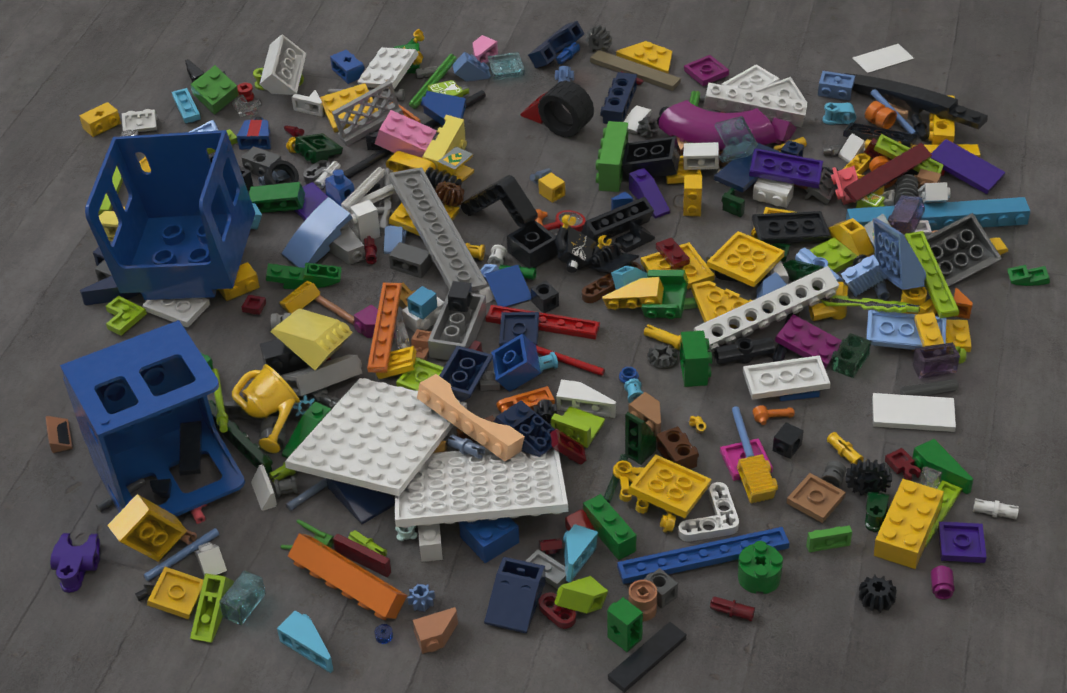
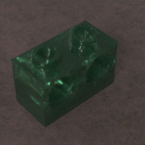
(851, 355)

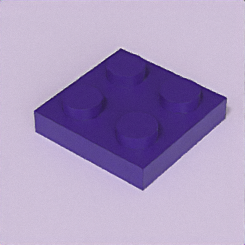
(962, 542)

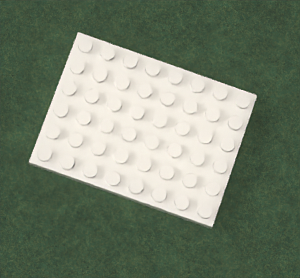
(372, 438)
(470, 489)

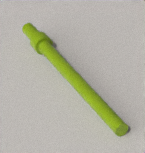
(221, 417)

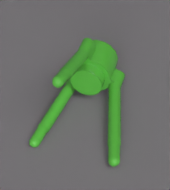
(321, 536)

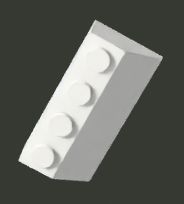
(283, 67)

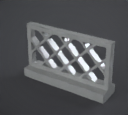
(371, 121)

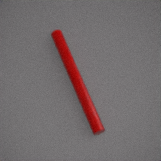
(572, 361)

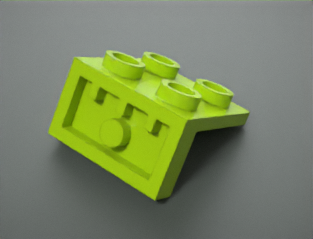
(578, 425)

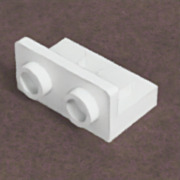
(140, 120)

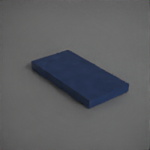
(737, 172)

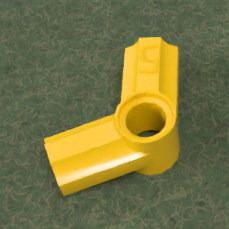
(822, 311)

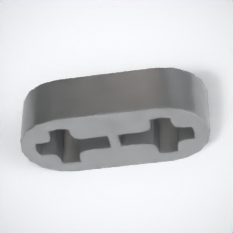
(315, 171)

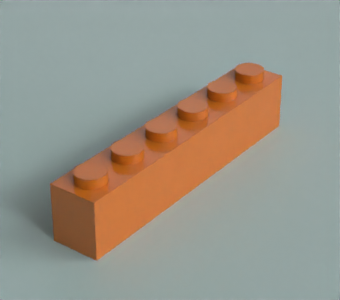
(347, 576)

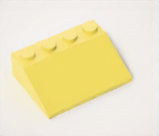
(312, 336)

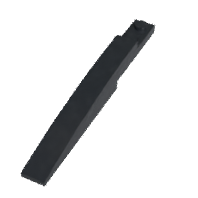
(919, 99)

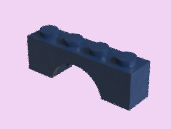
(548, 49)

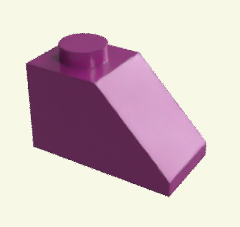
(783, 130)
(365, 321)

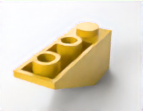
(635, 294)

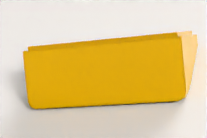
(300, 297)

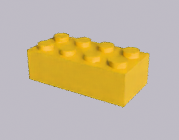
(908, 523)

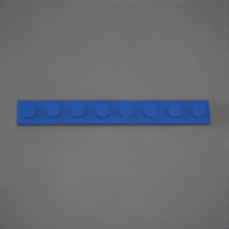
(698, 555)

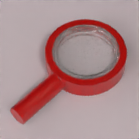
(580, 221)

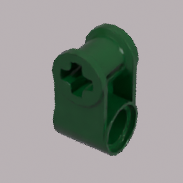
(876, 510)

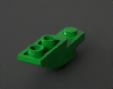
(295, 276)

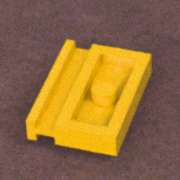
(400, 362)

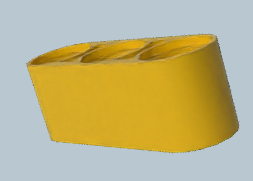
(403, 161)

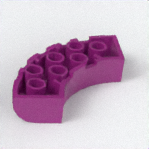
(698, 124)

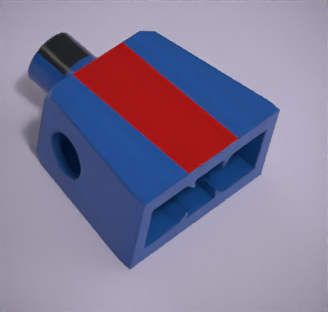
(255, 134)

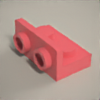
(842, 179)

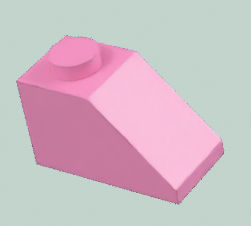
(483, 48)

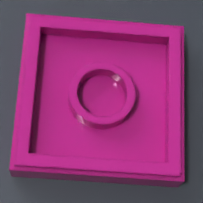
(734, 452)

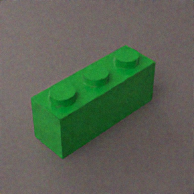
(278, 197)
(610, 527)

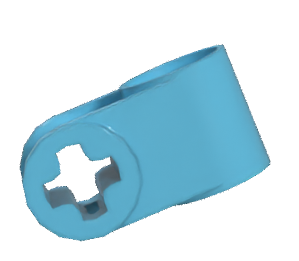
(839, 113)

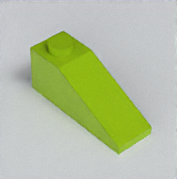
(208, 611)

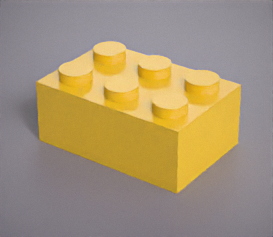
(147, 528)

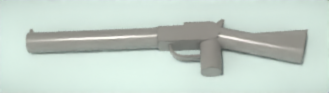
(387, 209)

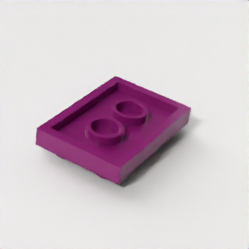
(807, 340)

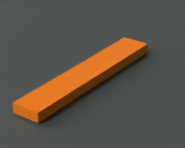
(384, 328)

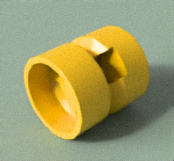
(914, 296)

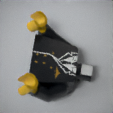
(574, 247)

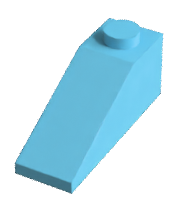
(579, 546)
(301, 636)

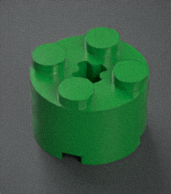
(760, 568)

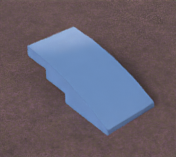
(316, 233)

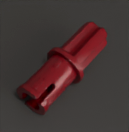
(370, 250)
(732, 608)

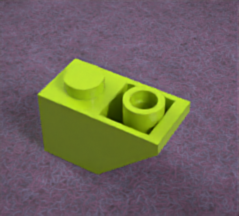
(581, 595)

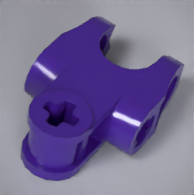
(73, 561)

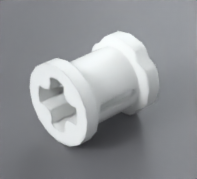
(498, 252)

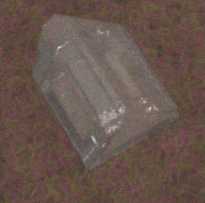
(930, 477)

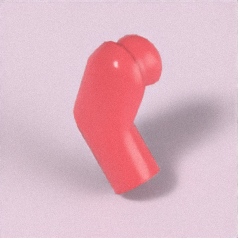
(198, 514)

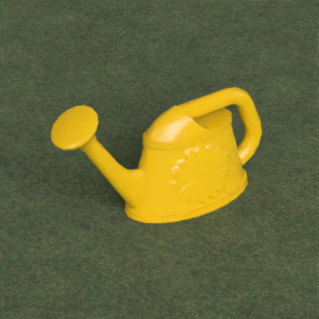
(264, 397)

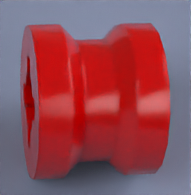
(246, 90)

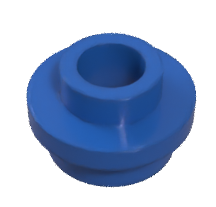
(628, 373)

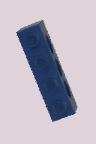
(619, 97)

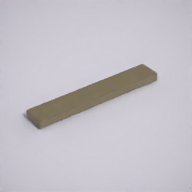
(643, 72)

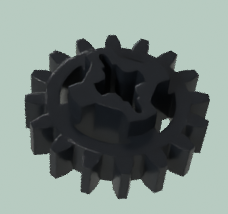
(868, 477)

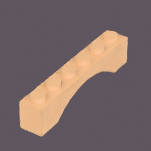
(497, 438)

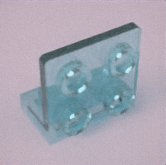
(737, 139)

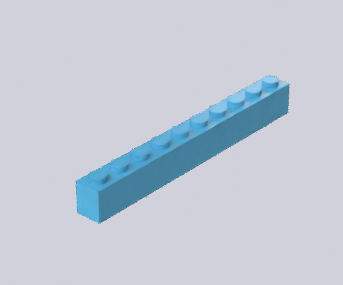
(987, 212)

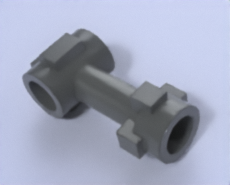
(322, 395)

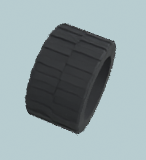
(575, 100)

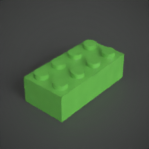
(611, 156)

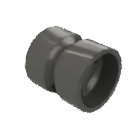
(266, 427)

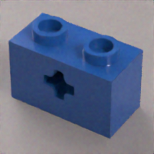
(347, 66)

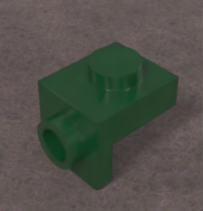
(732, 203)

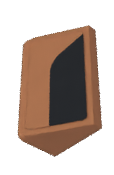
(58, 434)

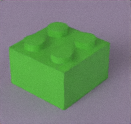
(214, 89)

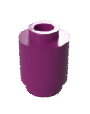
(942, 582)

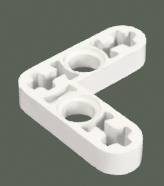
(718, 521)

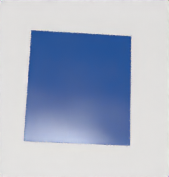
(508, 286)

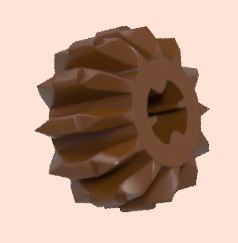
(450, 193)

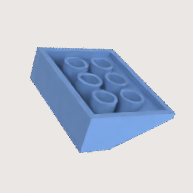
(897, 257)

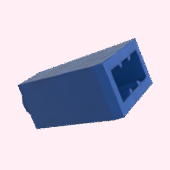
(439, 105)

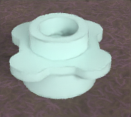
(406, 533)

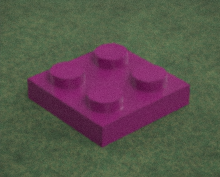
(706, 70)

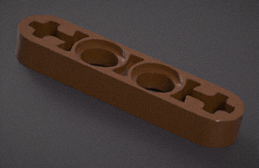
(593, 291)

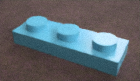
(186, 105)

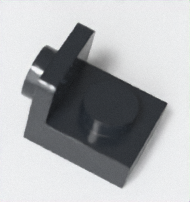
(370, 140)

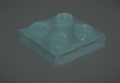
(506, 65)

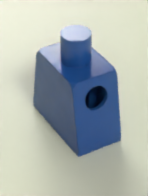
(338, 186)

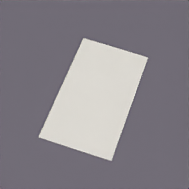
(883, 58)

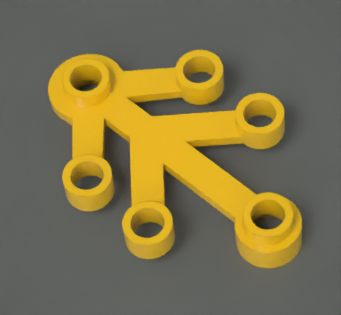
(625, 472)

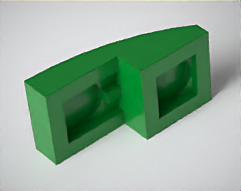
(1021, 276)

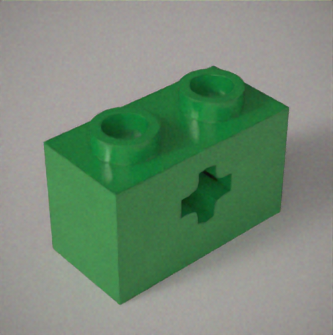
(624, 624)

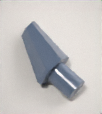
(539, 174)

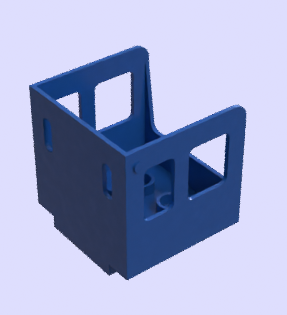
(181, 220)
(132, 413)

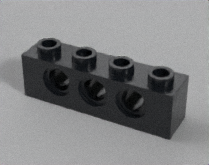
(618, 220)

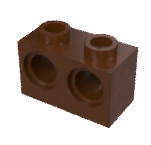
(676, 447)

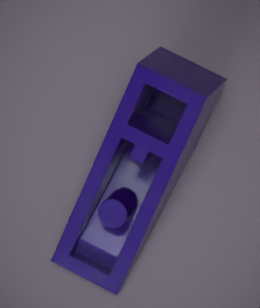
(643, 185)

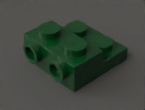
(316, 147)

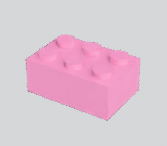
(404, 135)

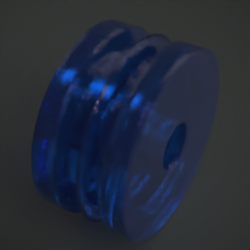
(383, 634)

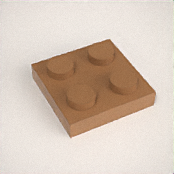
(816, 497)

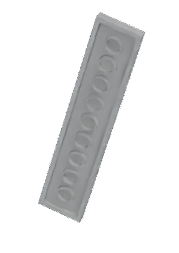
(436, 228)

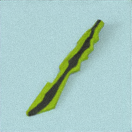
(868, 303)

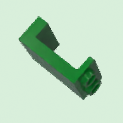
(674, 294)

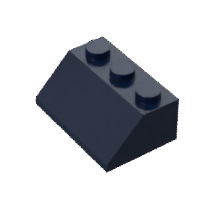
(465, 371)

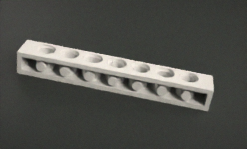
(822, 278)

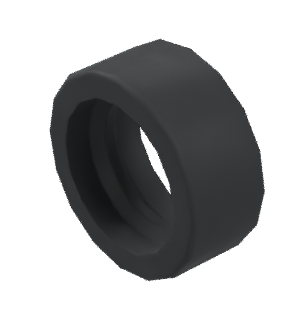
(282, 165)

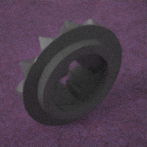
(665, 360)

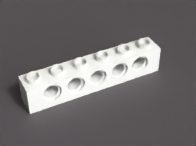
(734, 99)

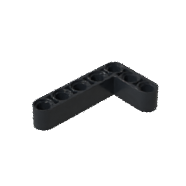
(511, 196)

